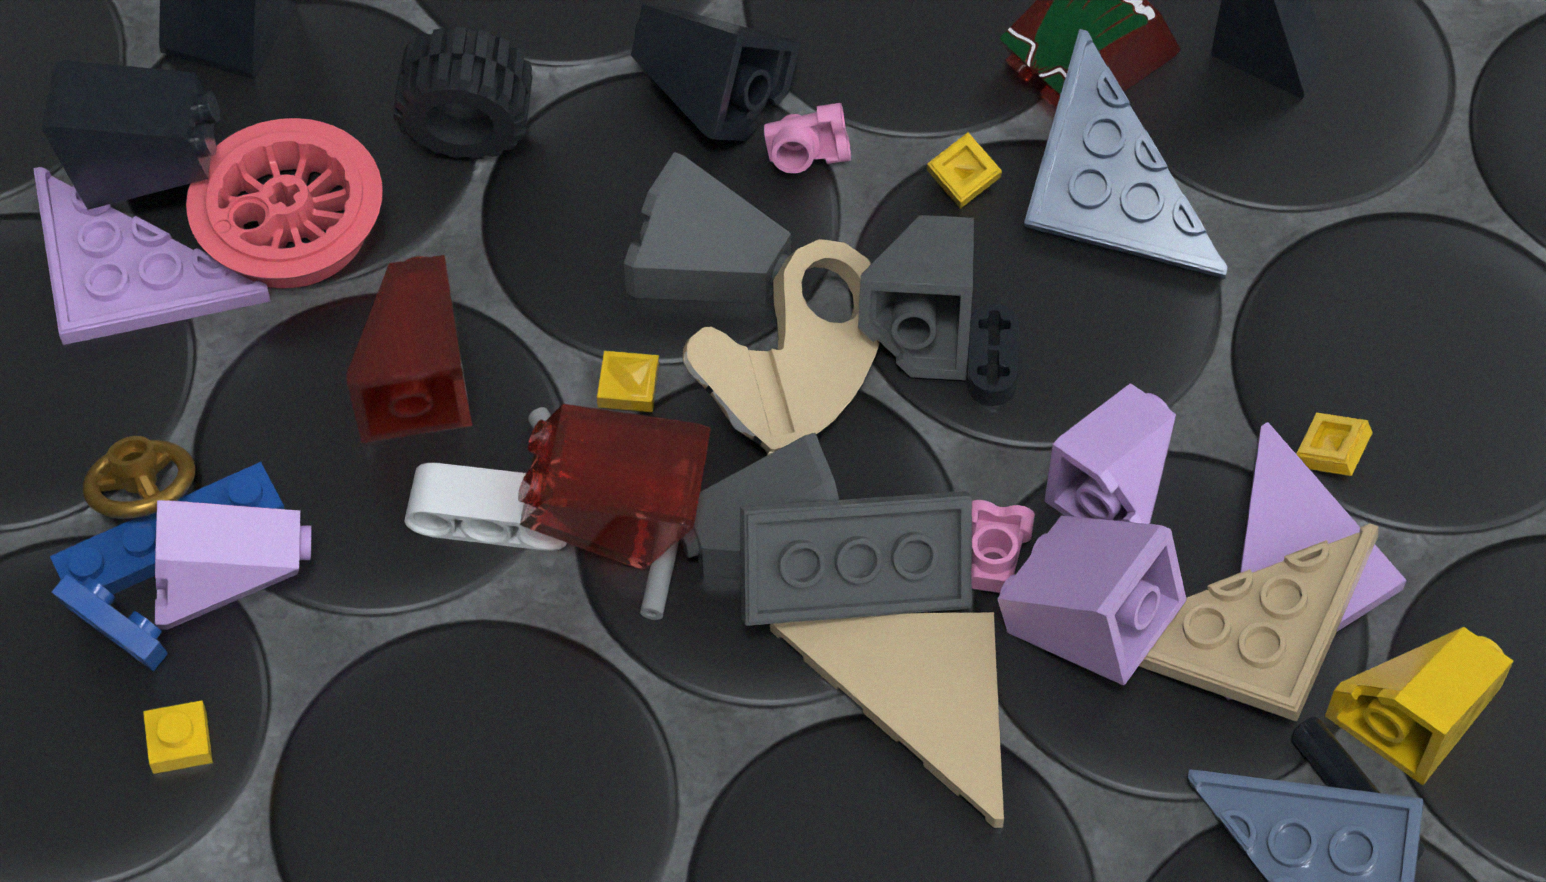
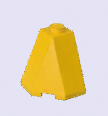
(1421, 700)

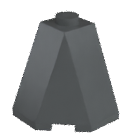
(703, 242)
(921, 297)
(785, 476)

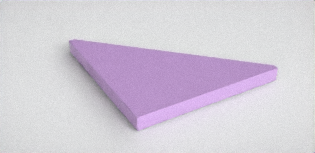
(124, 272)
(1296, 511)

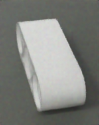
(471, 507)

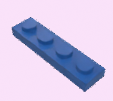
(129, 550)

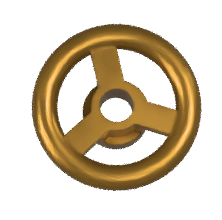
(133, 467)

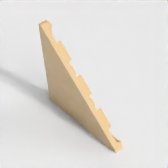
(1267, 629)
(924, 685)

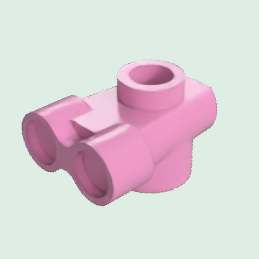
(800, 139)
(997, 542)

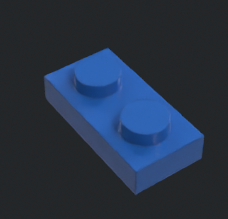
(93, 603)

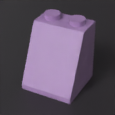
(1096, 593)

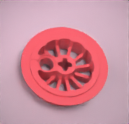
(285, 203)

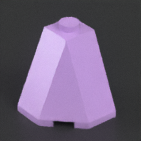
(1112, 459)
(221, 555)

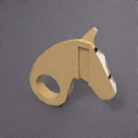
(813, 372)

